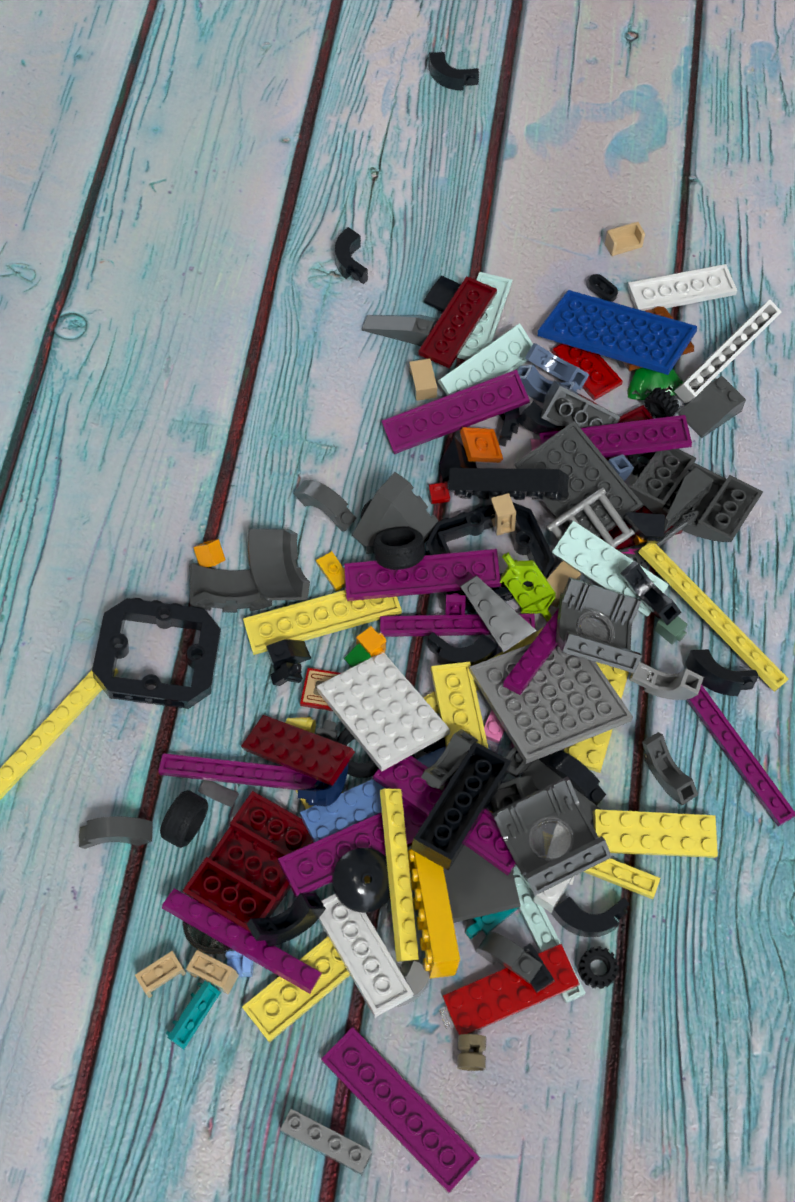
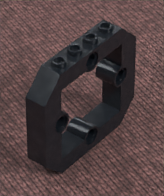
(526, 529)
(150, 612)

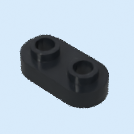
(605, 288)

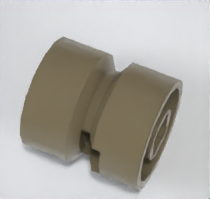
(471, 1060)

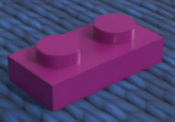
(455, 604)

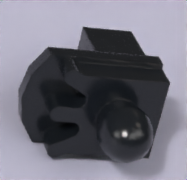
(287, 672)

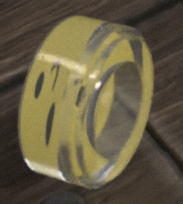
(446, 1017)

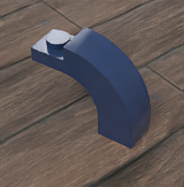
(322, 793)

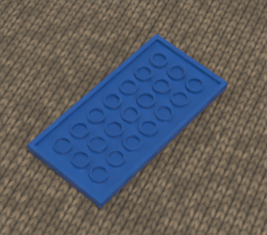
(618, 331)

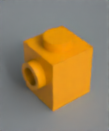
(372, 641)

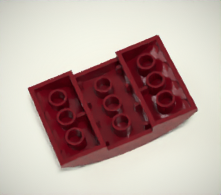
(243, 870)

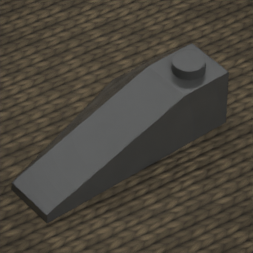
(405, 328)

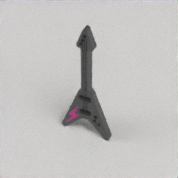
(632, 552)

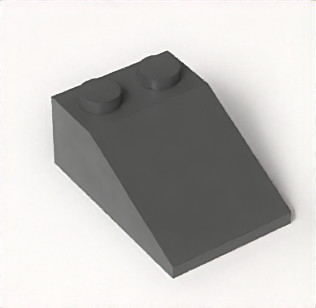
(713, 407)

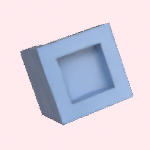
(240, 963)

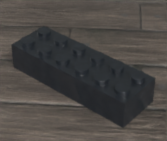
(516, 482)
(461, 806)

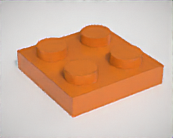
(481, 445)

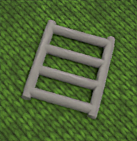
(585, 505)

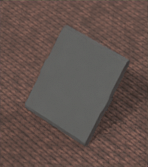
(478, 887)

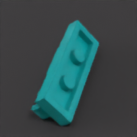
(193, 1014)

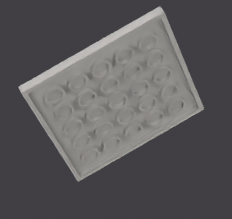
(559, 706)

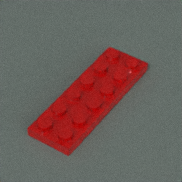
(507, 993)

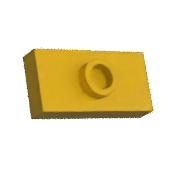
(332, 570)

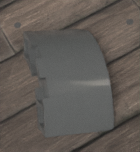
(274, 565)
(224, 590)

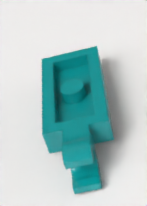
(488, 922)

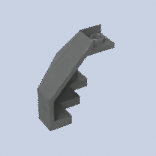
(394, 507)

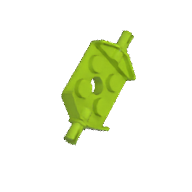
(531, 599)

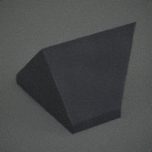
(454, 458)

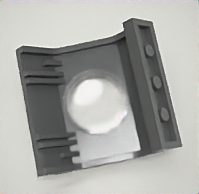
(597, 625)
(550, 836)

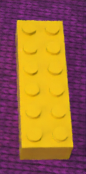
(434, 916)

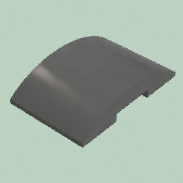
(720, 510)

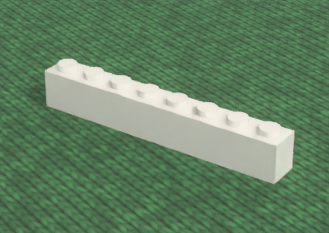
(727, 351)

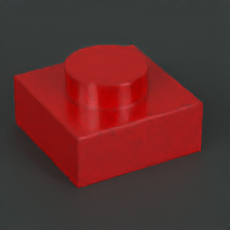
(439, 493)

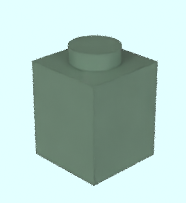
(672, 632)

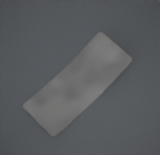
(218, 792)

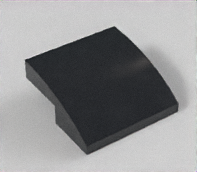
(441, 293)

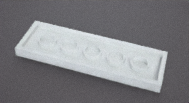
(682, 288)
(364, 956)

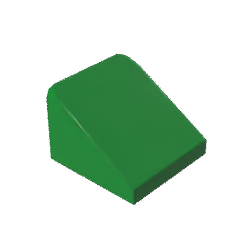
(357, 655)

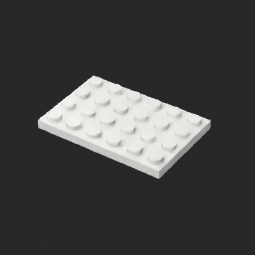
(383, 711)

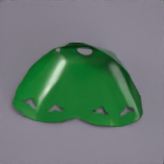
(647, 379)

